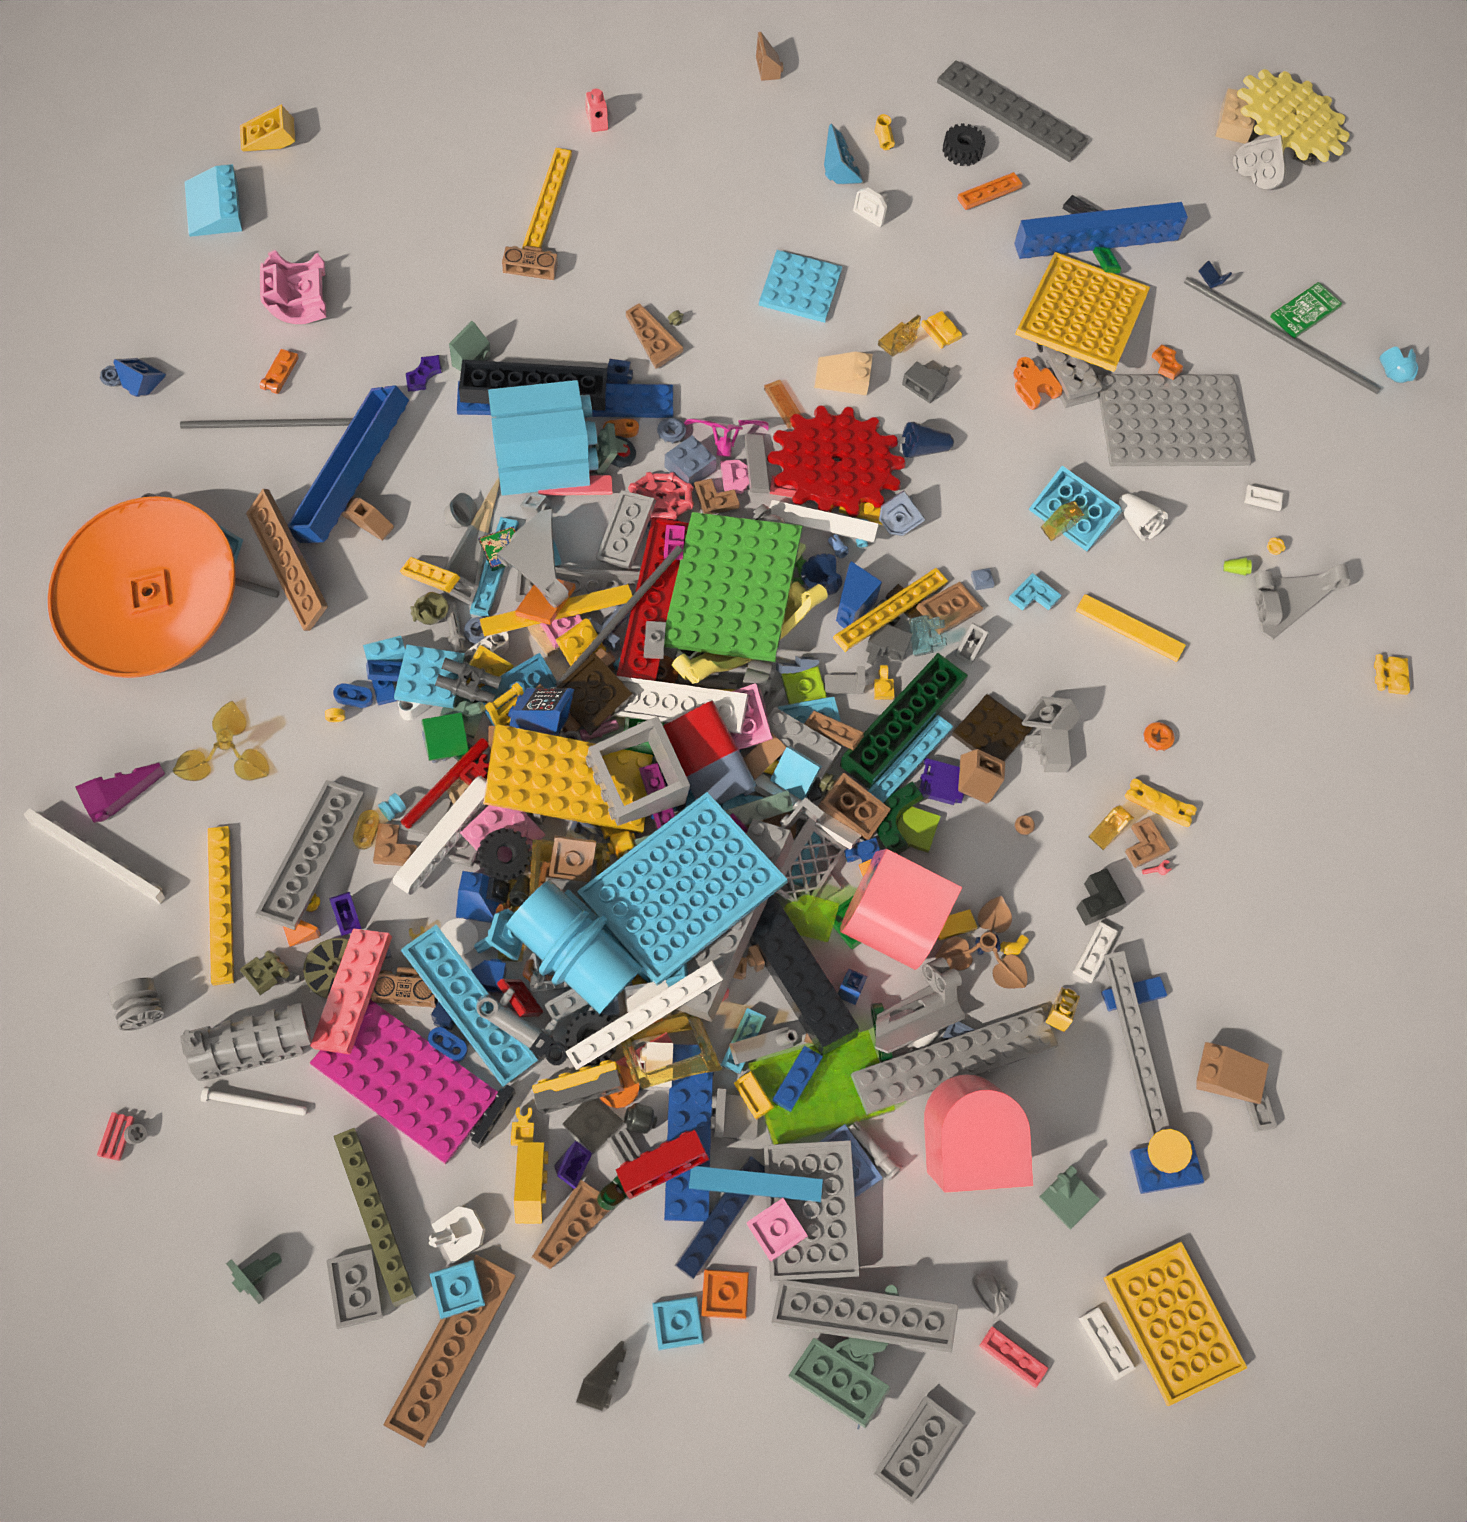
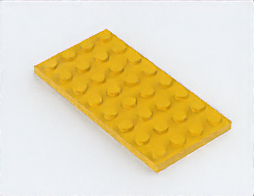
(552, 777)

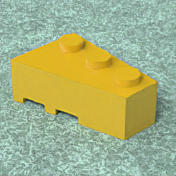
(529, 1182)

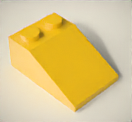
(268, 131)

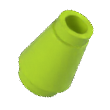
(1238, 566)

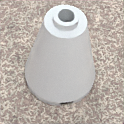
(1142, 516)

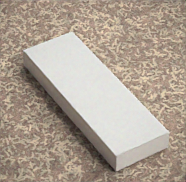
(1095, 951)
(1107, 1343)

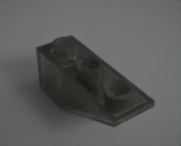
(597, 1384)

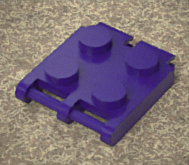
(941, 782)

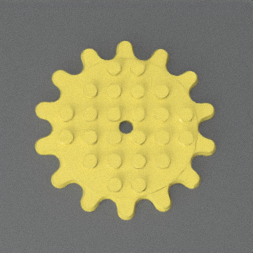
(1274, 106)

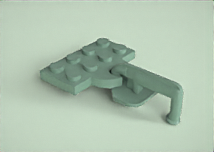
(842, 1378)

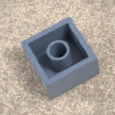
(690, 461)

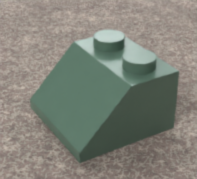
(469, 345)

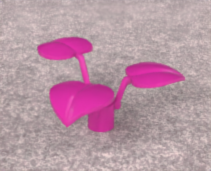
(724, 445)

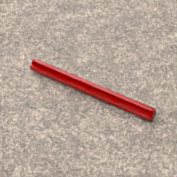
(444, 783)

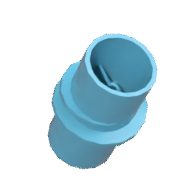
(573, 946)

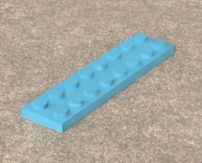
(458, 993)

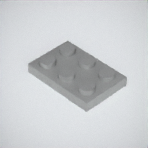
(354, 1289)

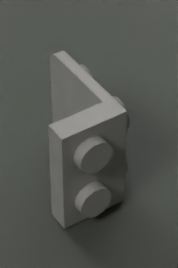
(732, 1117)

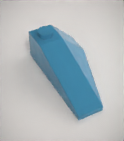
(839, 160)

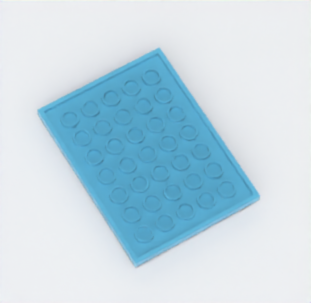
(682, 888)

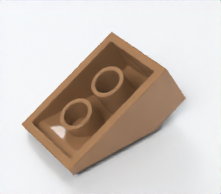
(854, 806)
(1231, 1073)

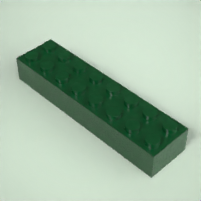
(904, 720)

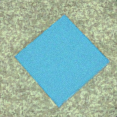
(795, 773)
(457, 1289)
(677, 1323)

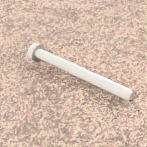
(208, 1094)

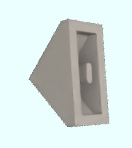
(972, 643)

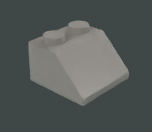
(1053, 714)

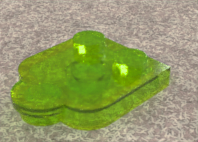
(812, 916)

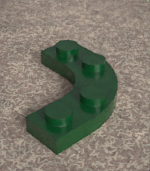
(898, 803)

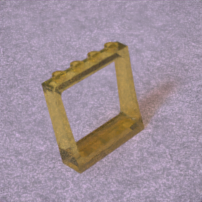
(702, 1063)

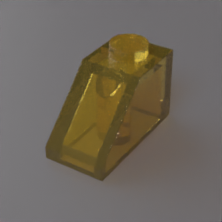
(1062, 520)
(1111, 827)

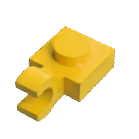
(883, 686)

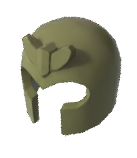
(429, 608)

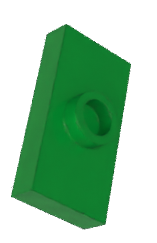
(1107, 260)

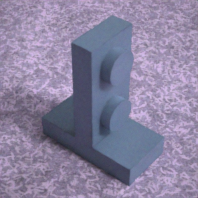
(611, 640)

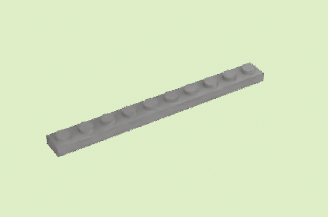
(1136, 1043)

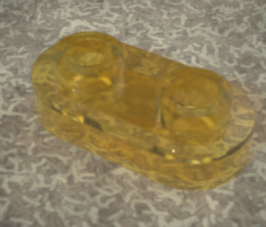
(366, 830)

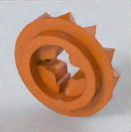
(1164, 731)

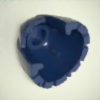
(822, 571)

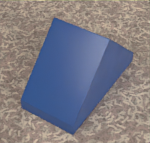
(852, 986)

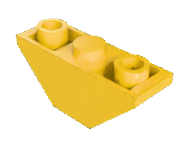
(1063, 1009)

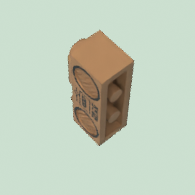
(530, 262)
(400, 990)

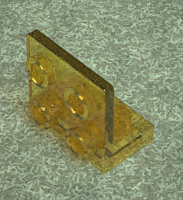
(900, 336)

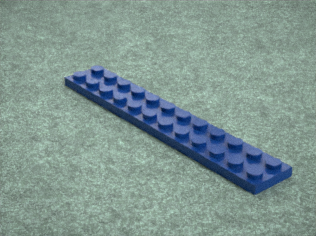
(621, 401)

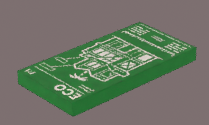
(1306, 310)

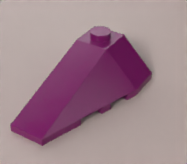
(108, 796)

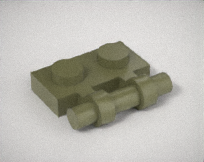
(258, 974)

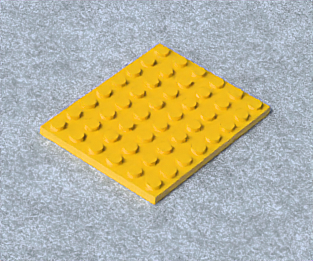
(1083, 311)

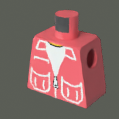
(594, 103)

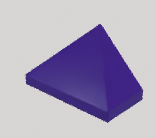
(573, 1164)

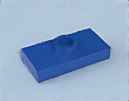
(384, 691)

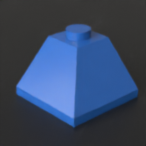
(138, 376)
(472, 898)

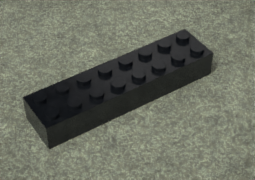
(480, 376)
(802, 980)

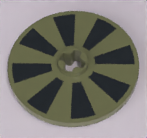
(320, 961)

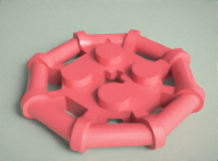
(668, 491)

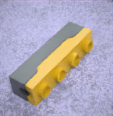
(578, 1087)

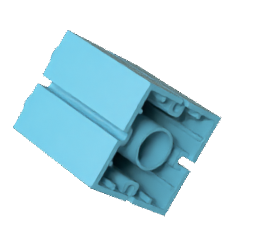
(542, 437)

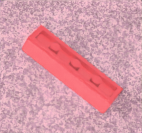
(598, 486)

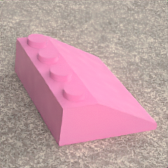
(756, 723)

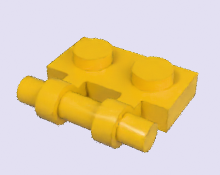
(1397, 674)

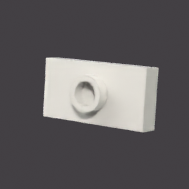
(1263, 497)

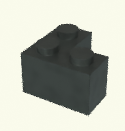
(1104, 898)

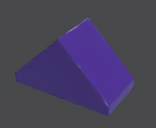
(345, 913)

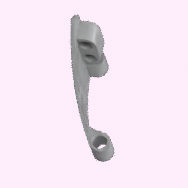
(533, 556)
(1287, 599)

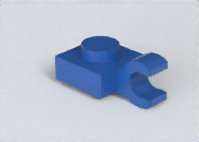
(865, 851)

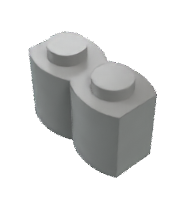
(759, 673)

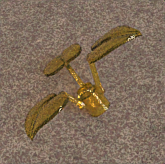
(226, 723)

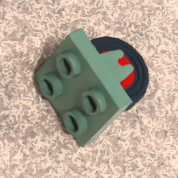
(613, 449)

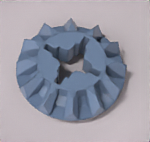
(673, 424)
(470, 630)

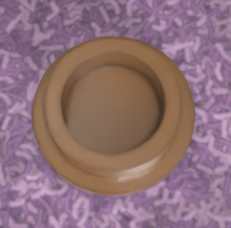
(1024, 825)

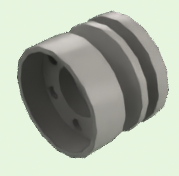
(135, 1004)

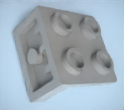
(812, 812)

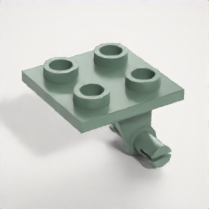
(1069, 1197)

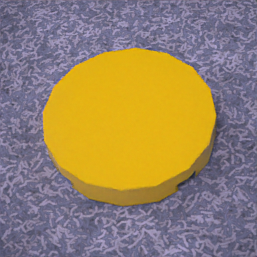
(1169, 1151)

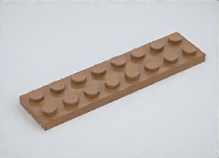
(286, 560)
(447, 1359)

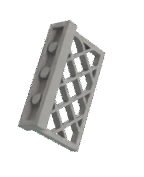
(800, 839)

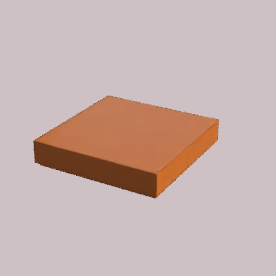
(725, 1294)

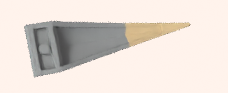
(468, 555)

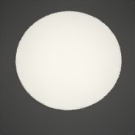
(461, 934)

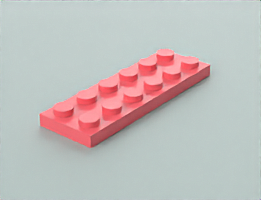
(351, 991)

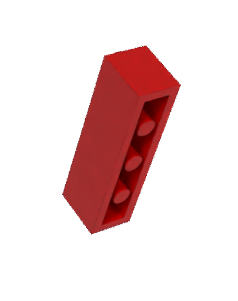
(661, 1164)

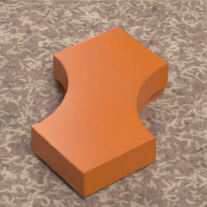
(1168, 365)

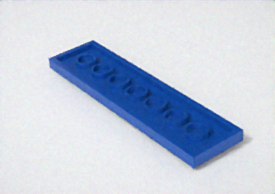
(688, 1111)

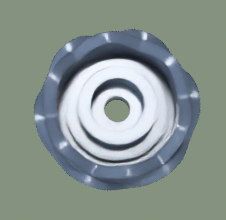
(109, 376)

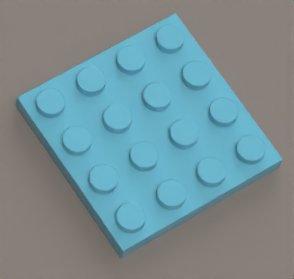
(800, 286)

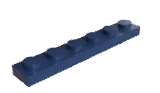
(715, 1226)

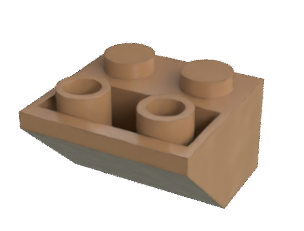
(980, 775)

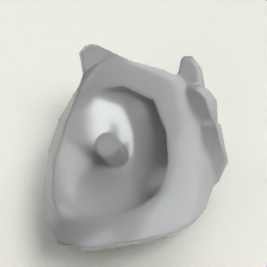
(991, 1293)

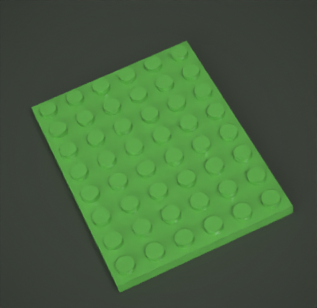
(732, 586)

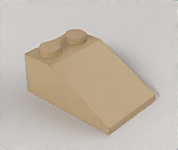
(844, 372)

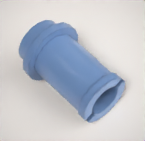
(840, 549)

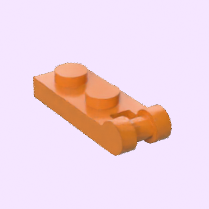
(279, 371)

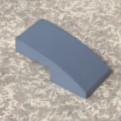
(801, 663)

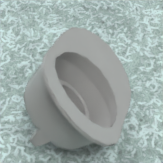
(460, 511)

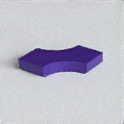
(419, 377)

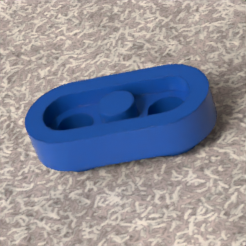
(354, 694)
(448, 1044)

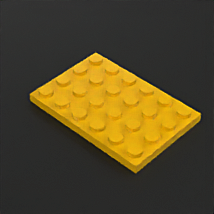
(1174, 1324)

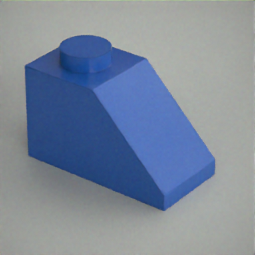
(490, 973)

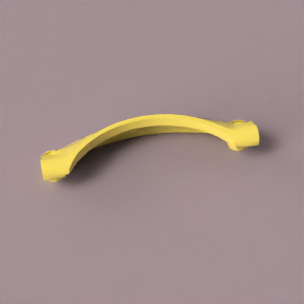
(798, 606)

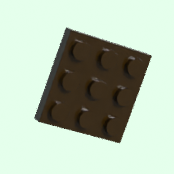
(596, 693)
(992, 729)

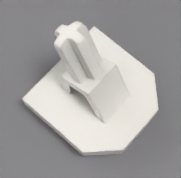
(871, 205)
(458, 1233)

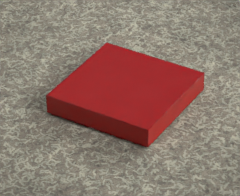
(522, 999)

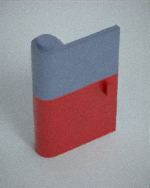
(709, 754)

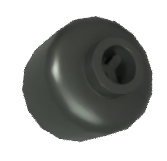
(640, 1118)

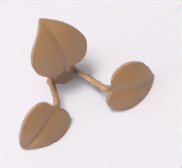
(996, 917)

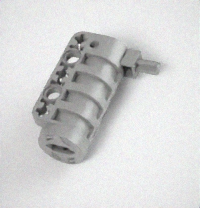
(246, 1043)

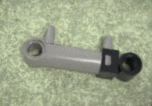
(536, 1039)

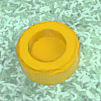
(335, 715)

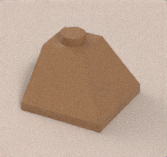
(767, 60)

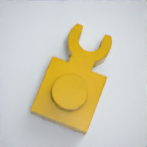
(522, 1130)

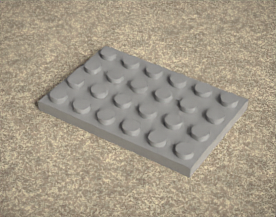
(830, 1224)

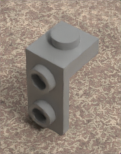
(847, 683)

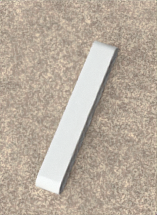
(489, 642)
(441, 838)

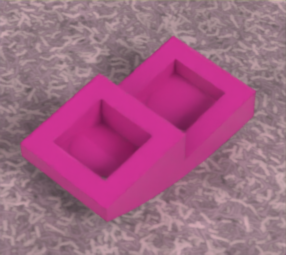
(673, 538)

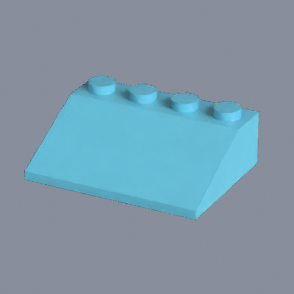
(213, 202)
(1098, 509)

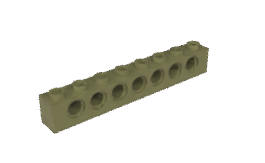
(374, 1217)

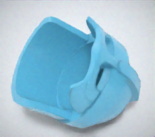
(1397, 367)

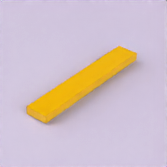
(1130, 627)

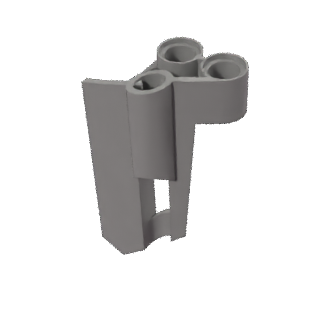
(932, 1007)

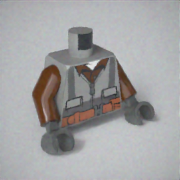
(536, 980)

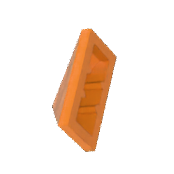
(303, 933)

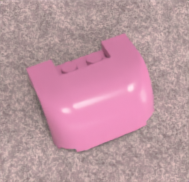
(293, 289)

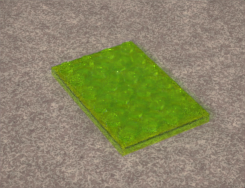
(828, 1097)

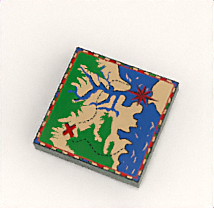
(493, 543)

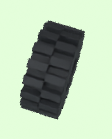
(963, 153)
(489, 858)
(583, 1023)

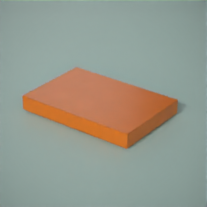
(538, 608)

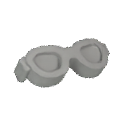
(292, 979)

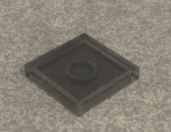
(593, 1124)

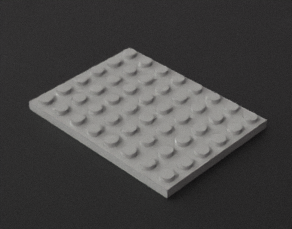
(1173, 421)

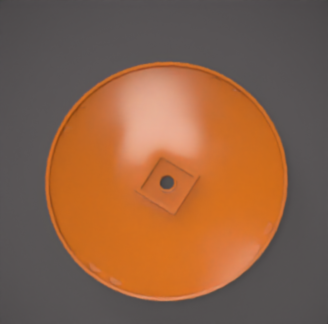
(110, 564)

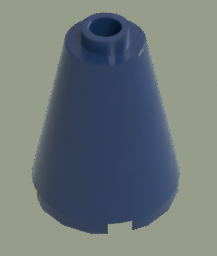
(924, 440)

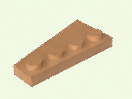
(654, 338)
(572, 1223)

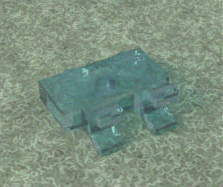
(922, 639)

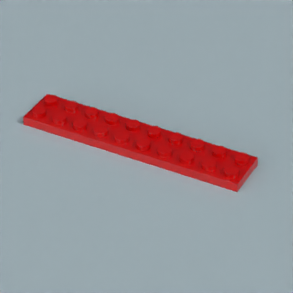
(652, 606)

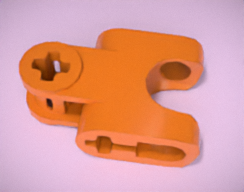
(1033, 381)

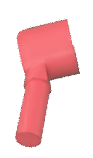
(1160, 868)

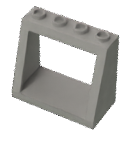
(663, 799)

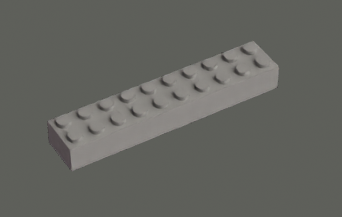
(730, 946)

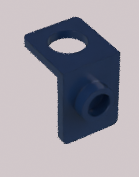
(1211, 276)

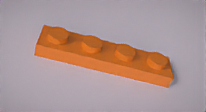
(989, 191)

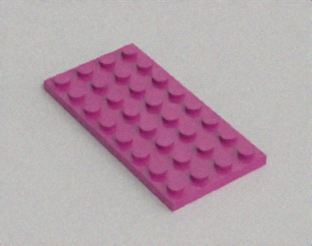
(409, 1083)

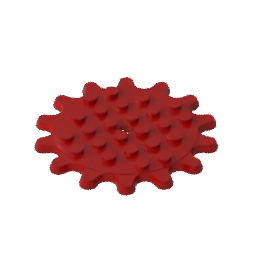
(814, 474)

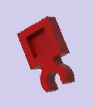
(474, 770)

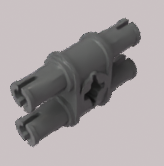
(464, 672)

